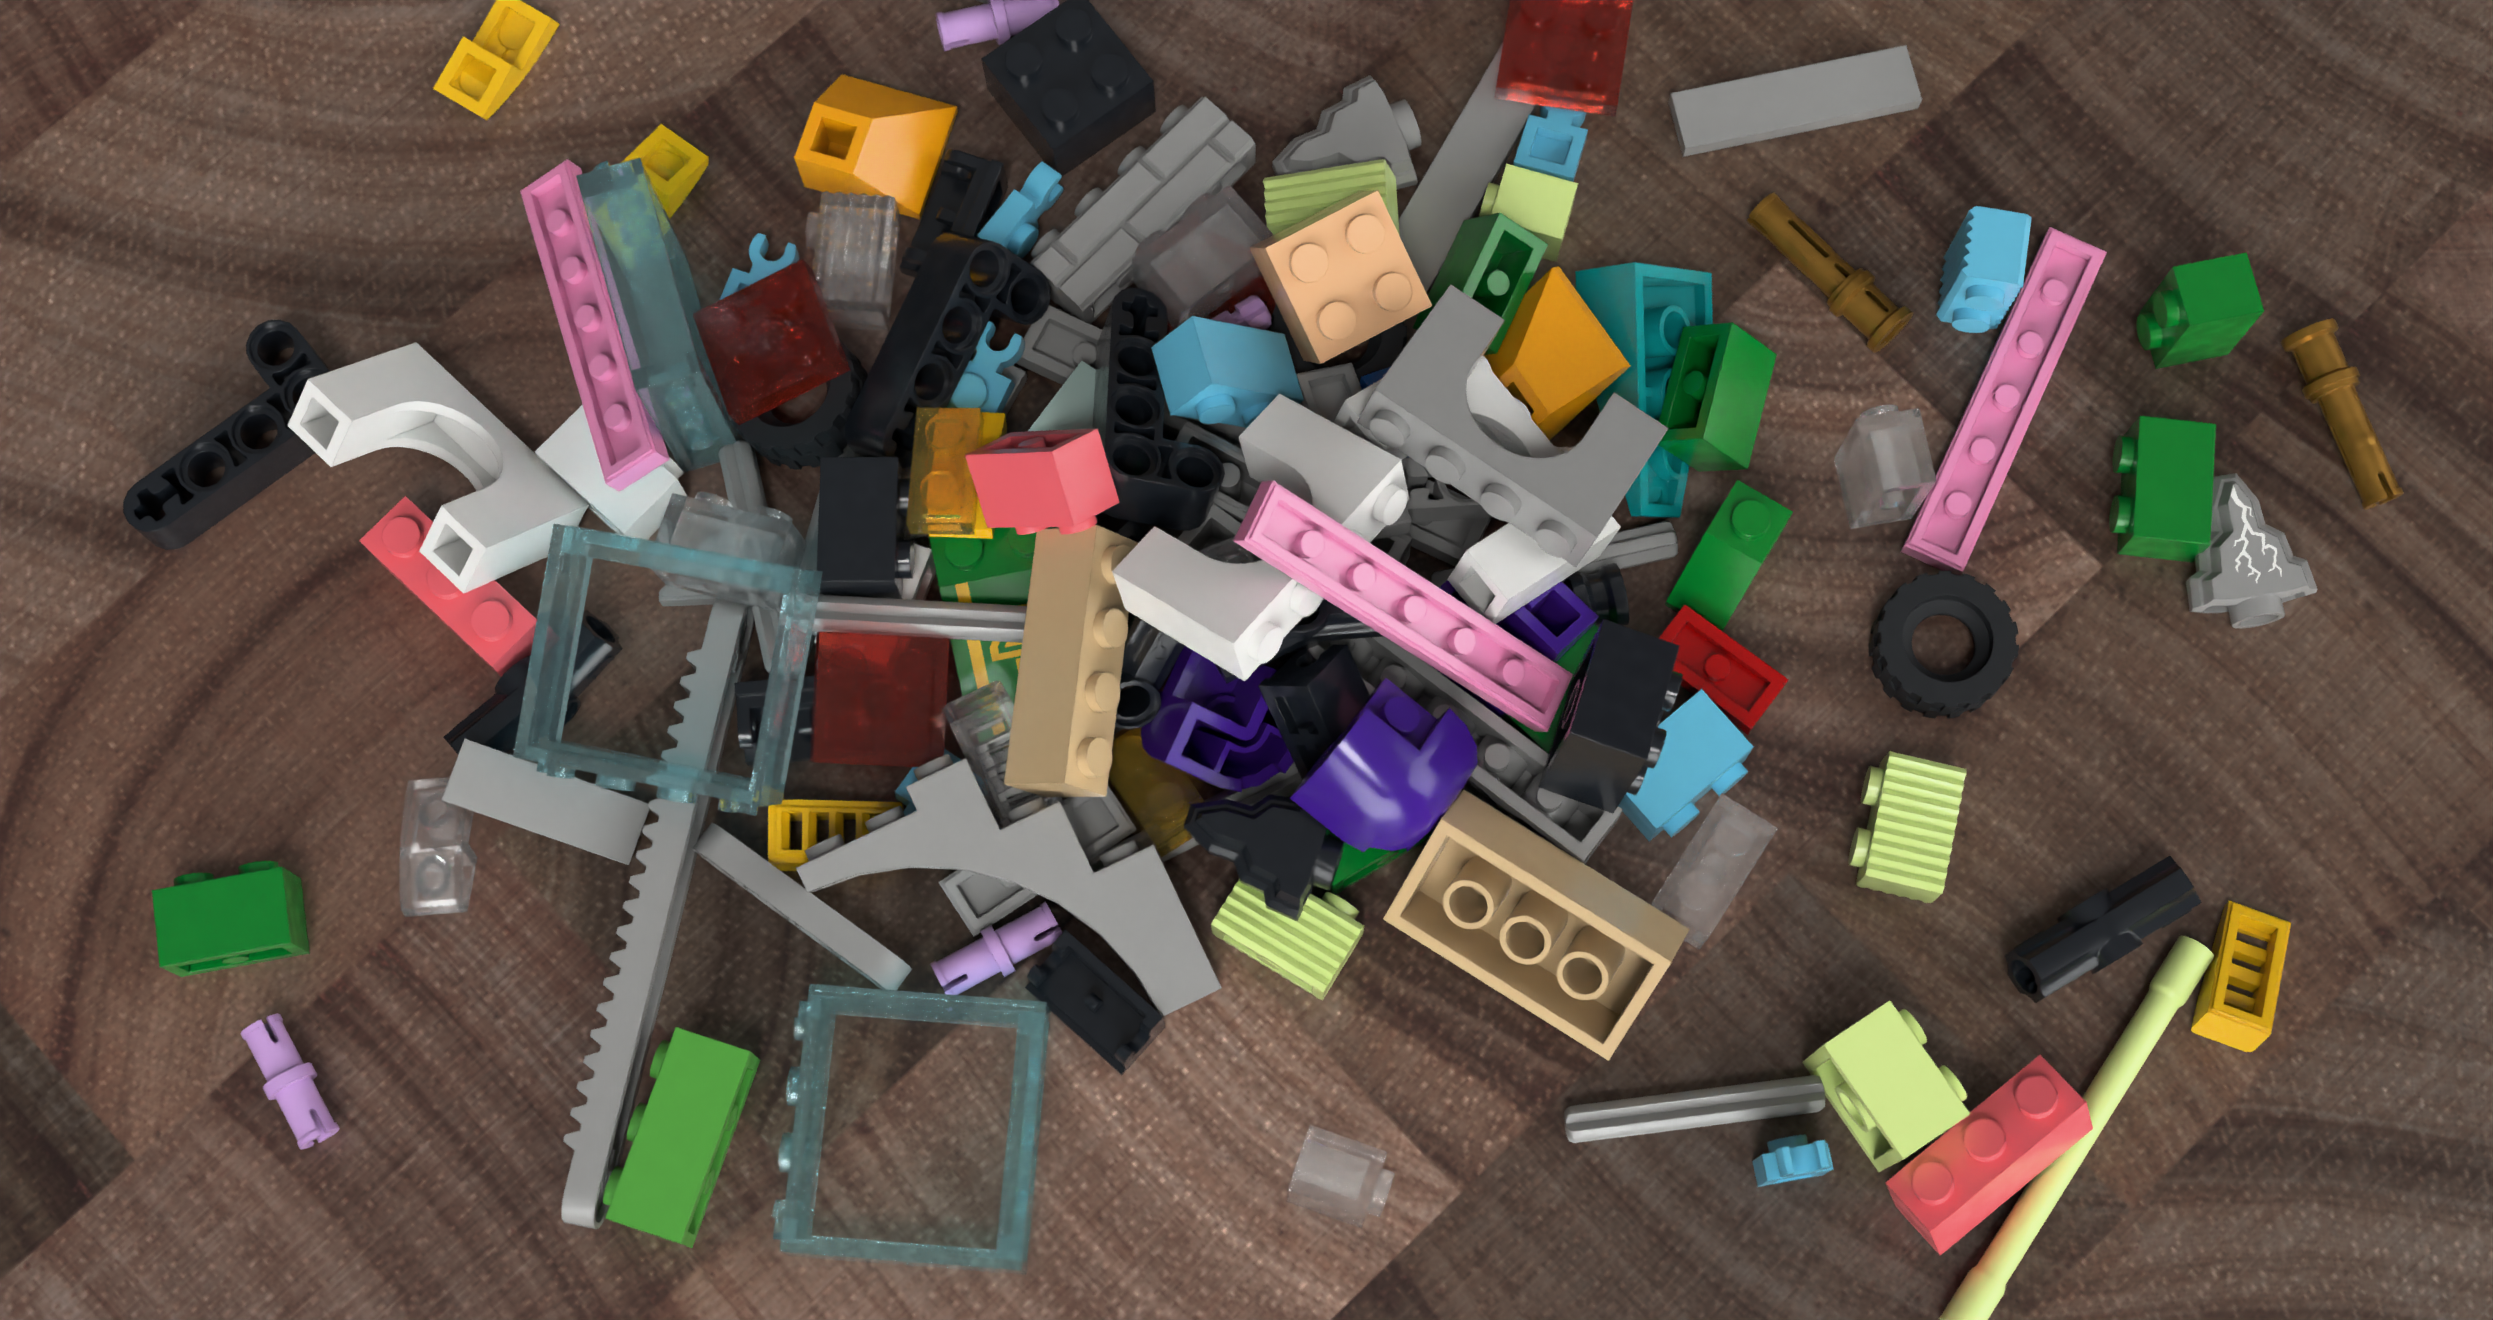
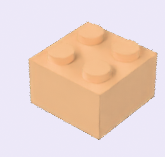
(1341, 276)

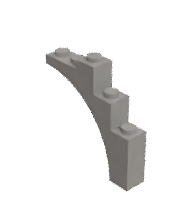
(954, 829)

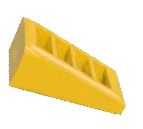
(810, 813)
(2229, 1015)

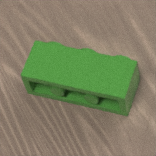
(680, 1136)

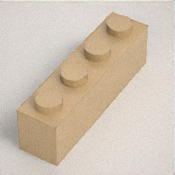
(1069, 666)

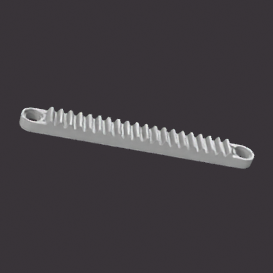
(655, 919)

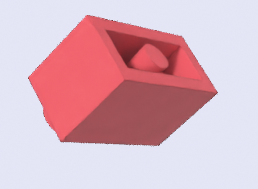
(1043, 480)

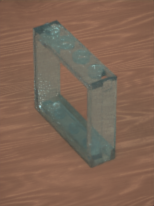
(654, 311)
(556, 649)
(808, 1092)

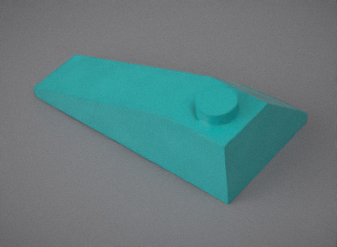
(1644, 316)

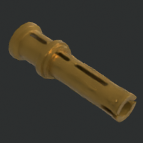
(1848, 290)
(2333, 386)

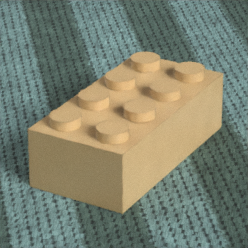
(1536, 924)

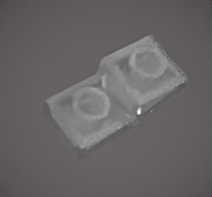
(434, 852)

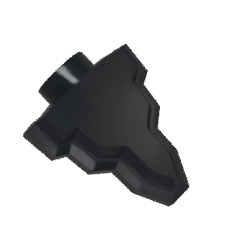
(1272, 846)

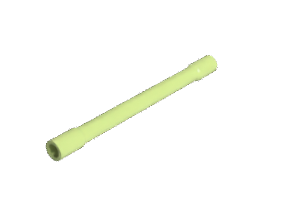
(2167, 993)

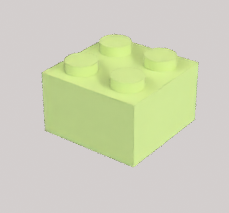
(1888, 1085)

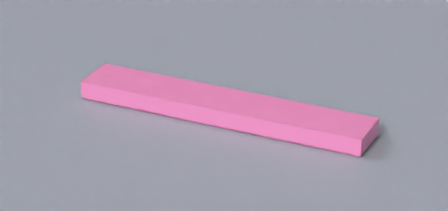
(2003, 402)
(618, 421)
(1402, 606)

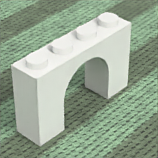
(419, 405)
(1507, 565)
(1247, 609)

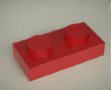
(1723, 669)

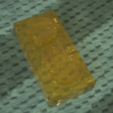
(941, 484)
(1152, 792)

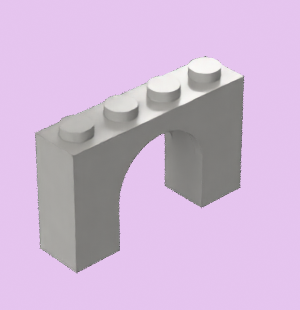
(1551, 499)

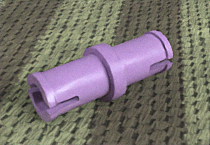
(989, 21)
(997, 950)
(289, 1081)

